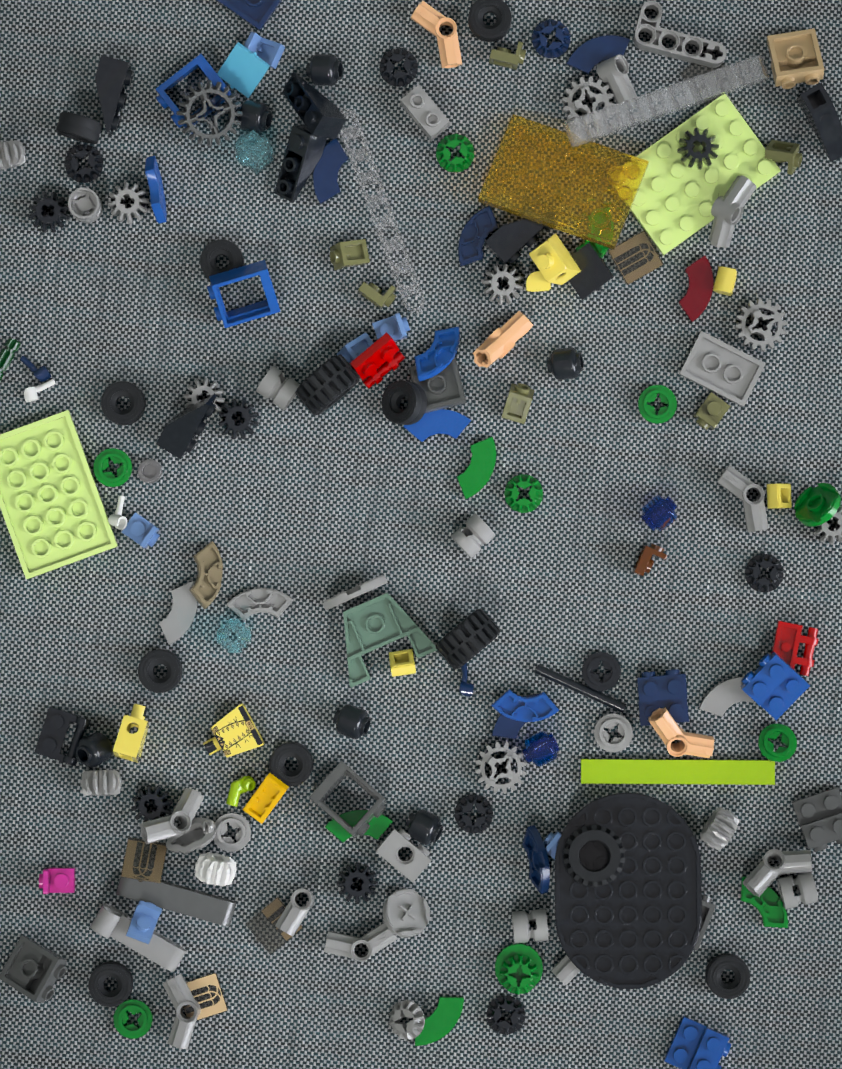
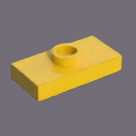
(265, 798)

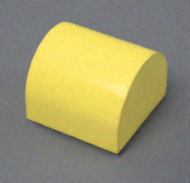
(725, 281)
(537, 283)
(778, 496)
(402, 662)

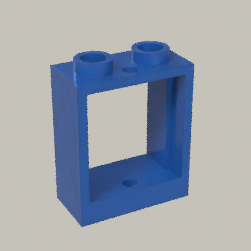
(201, 63)
(248, 312)

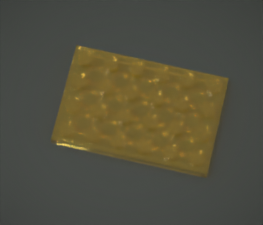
(562, 186)

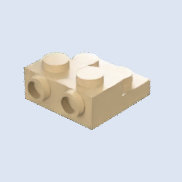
(795, 58)

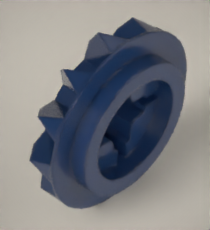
(555, 48)

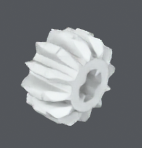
(215, 869)

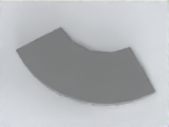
(354, 592)
(258, 601)
(181, 614)
(724, 696)

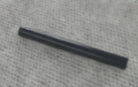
(580, 688)

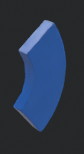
(156, 189)
(439, 354)
(439, 422)
(525, 708)

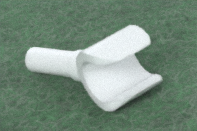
(31, 392)
(117, 519)

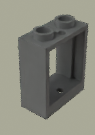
(332, 782)

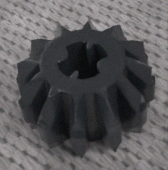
(698, 140)
(50, 203)
(245, 414)
(159, 801)
(349, 881)

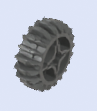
(189, 119)

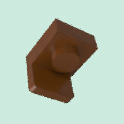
(644, 560)

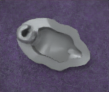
(196, 837)

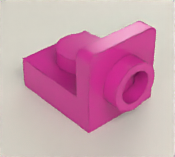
(57, 880)

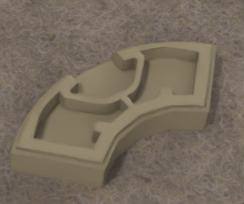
(209, 575)

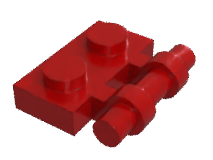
(381, 352)
(787, 643)

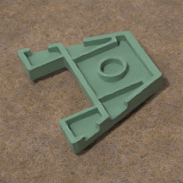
(374, 626)

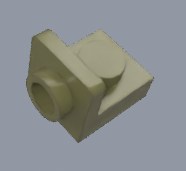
(504, 58)
(784, 151)
(349, 254)
(373, 294)
(518, 403)
(711, 412)

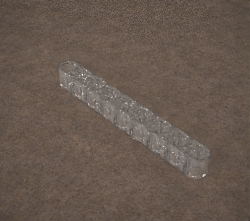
(666, 101)
(386, 222)

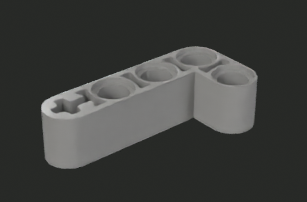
(680, 40)
(161, 950)

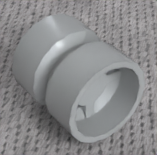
(85, 205)
(278, 388)
(473, 535)
(805, 886)
(521, 930)

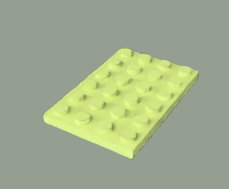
(679, 199)
(51, 496)

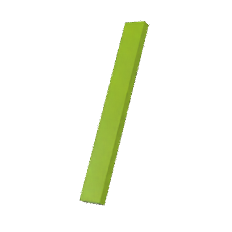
(677, 771)

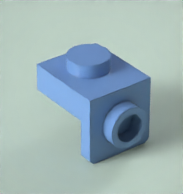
(266, 49)

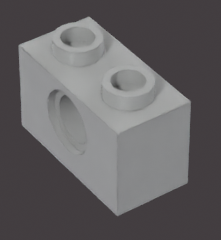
(425, 113)
(411, 867)

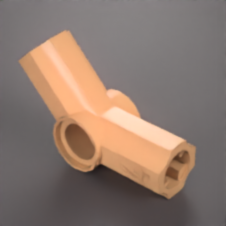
(448, 45)
(502, 340)
(690, 743)

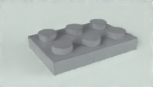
(722, 369)

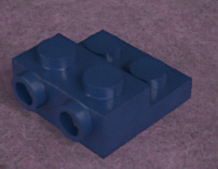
(662, 691)

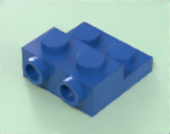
(774, 685)
(697, 1046)

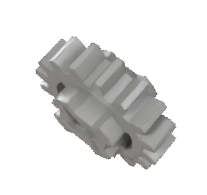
(584, 88)
(756, 314)
(510, 774)

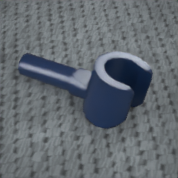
(41, 374)
(465, 688)

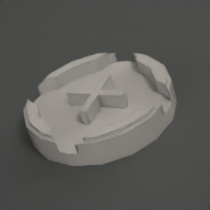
(406, 913)

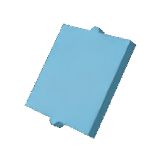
(243, 70)

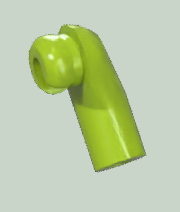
(239, 787)

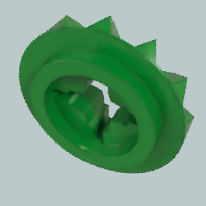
(457, 164)
(649, 395)
(102, 463)
(511, 493)
(787, 738)
(528, 967)
(132, 1030)

